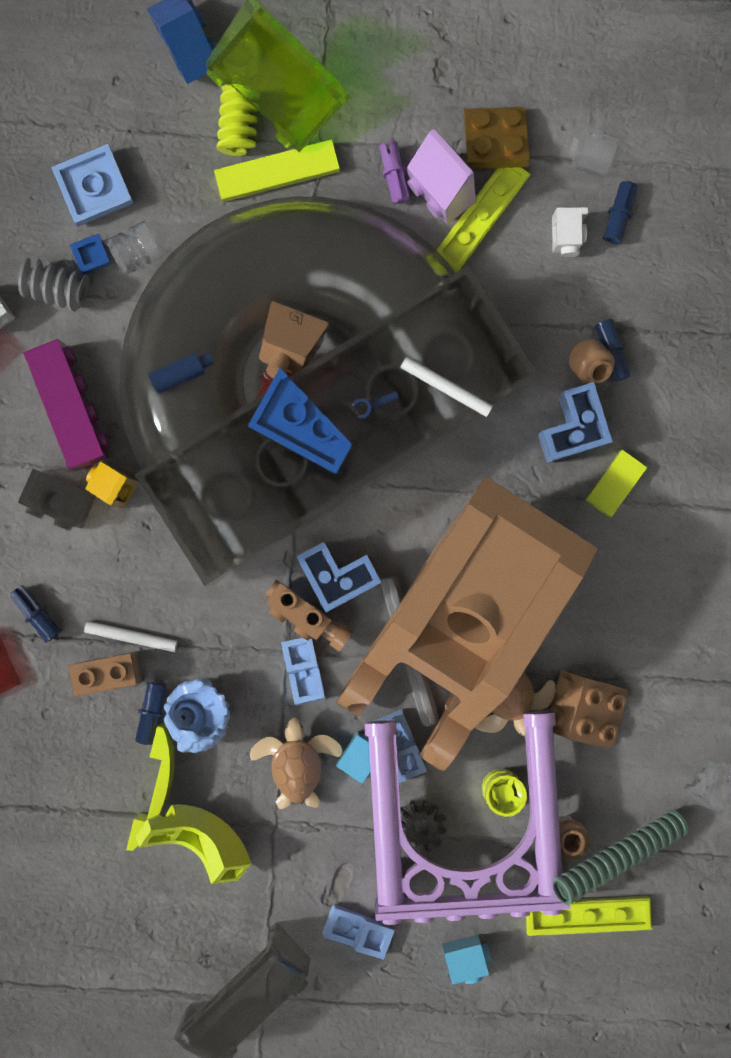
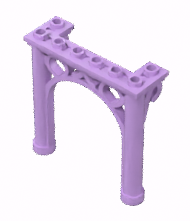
(542, 827)

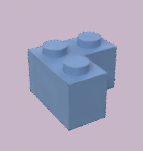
(584, 425)
(333, 584)

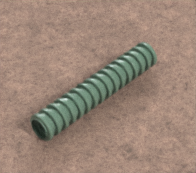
(619, 857)

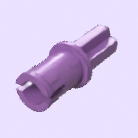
(394, 172)

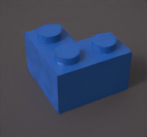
(182, 32)

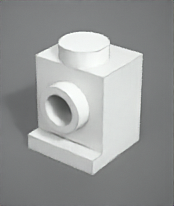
(568, 230)

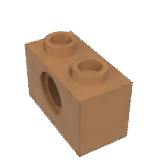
(105, 673)

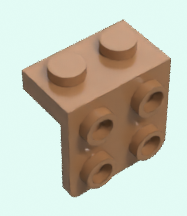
(588, 709)

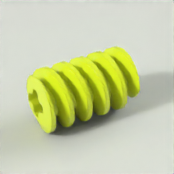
(235, 123)

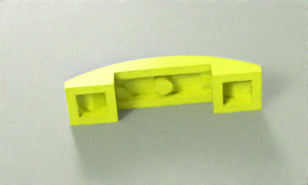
(162, 750)

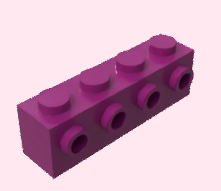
(67, 404)

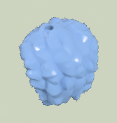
(202, 715)

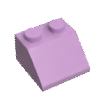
(441, 178)

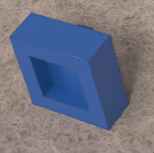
(90, 254)

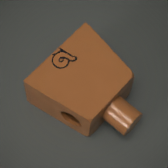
(290, 339)

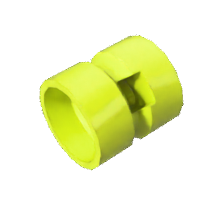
(504, 792)

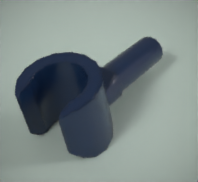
(375, 403)

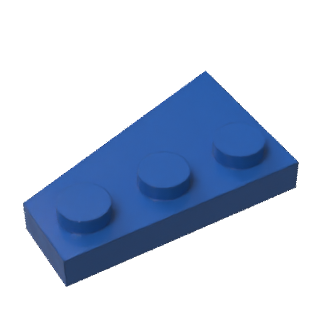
(299, 425)

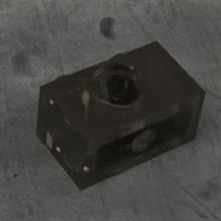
(38, 494)

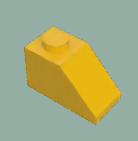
(110, 485)

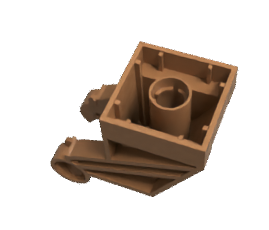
(476, 612)

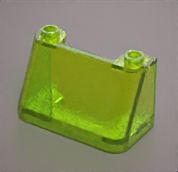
(276, 75)

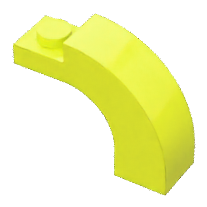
(203, 834)

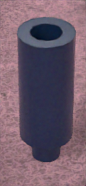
(179, 372)

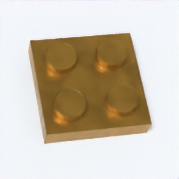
(496, 137)

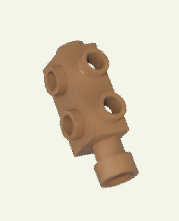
(298, 615)

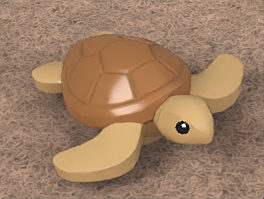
(519, 701)
(296, 763)

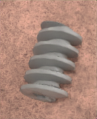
(52, 287)

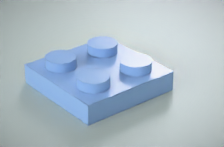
(92, 185)

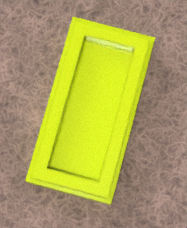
(615, 483)

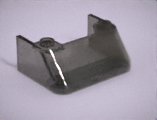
(245, 999)

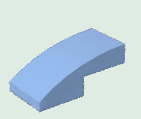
(303, 671)
(408, 760)
(359, 931)

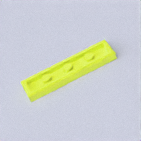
(276, 171)
(482, 215)
(594, 916)

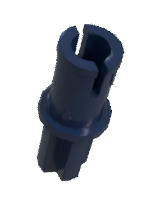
(620, 212)
(609, 338)
(35, 614)
(150, 713)

